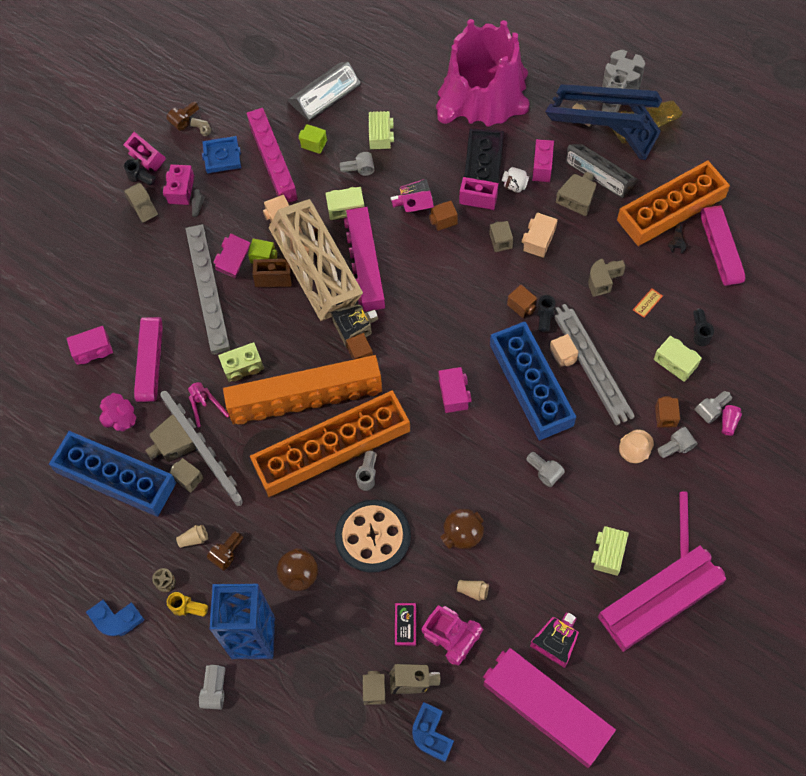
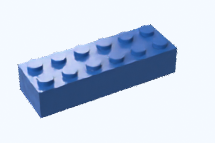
(532, 380)
(113, 473)

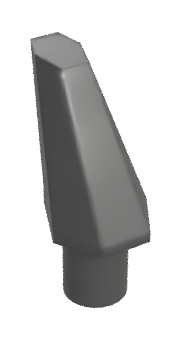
(197, 202)

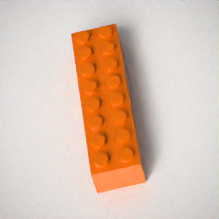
(303, 390)
(330, 443)

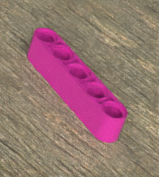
(722, 245)
(148, 359)

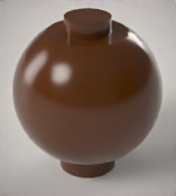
(462, 529)
(297, 570)

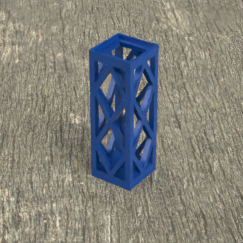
(242, 628)

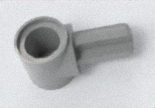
(362, 164)
(711, 408)
(680, 441)
(367, 469)
(548, 472)

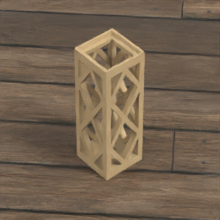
(288, 221)

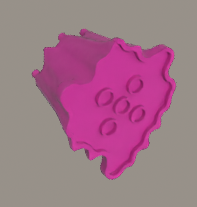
(484, 77)

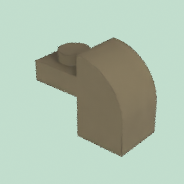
(140, 202)
(601, 276)

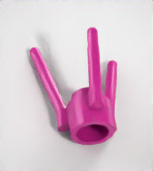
(199, 394)

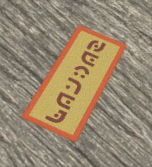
(647, 302)

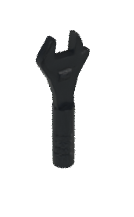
(677, 241)

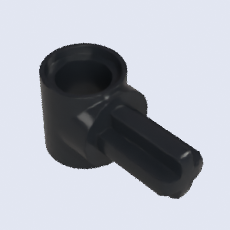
(136, 172)
(545, 314)
(702, 326)

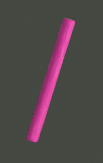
(684, 537)

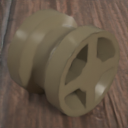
(160, 577)

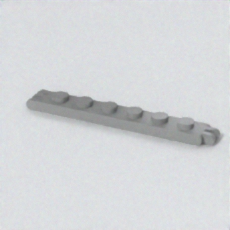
(594, 365)
(207, 453)

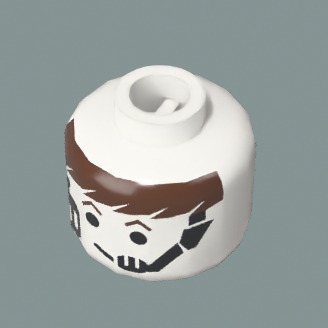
(515, 179)

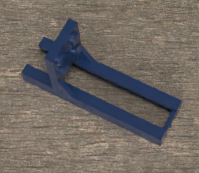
(636, 128)

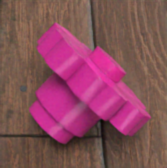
(117, 412)

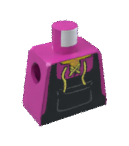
(414, 196)
(557, 639)

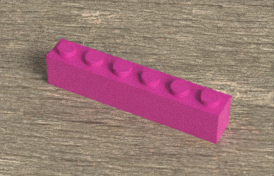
(271, 155)
(365, 258)

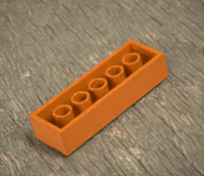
(673, 203)

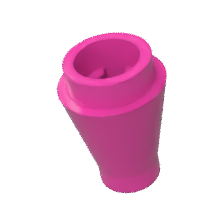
(730, 419)

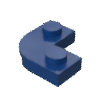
(115, 624)
(425, 736)

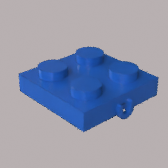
(221, 154)

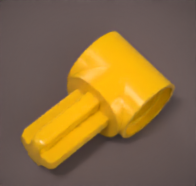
(187, 605)

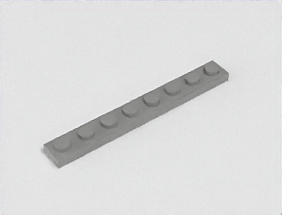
(207, 289)

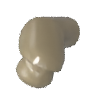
(203, 125)

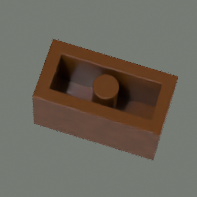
(272, 273)

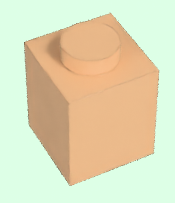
(564, 351)

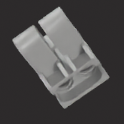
(622, 74)

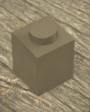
(501, 236)
(186, 475)
(374, 688)

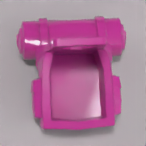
(450, 632)

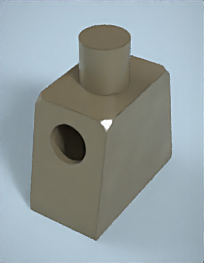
(577, 193)
(170, 440)

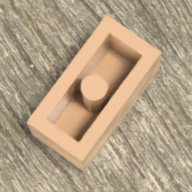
(540, 234)

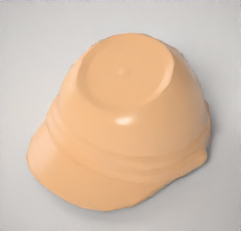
(636, 446)

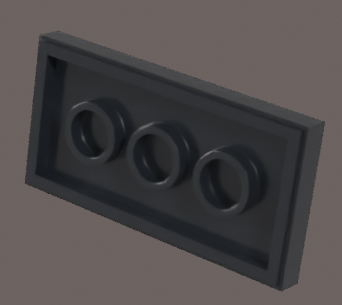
(484, 155)

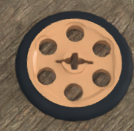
(378, 561)

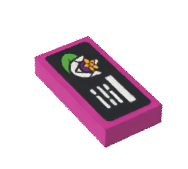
(405, 624)

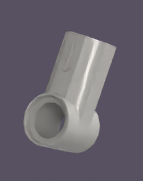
(212, 693)

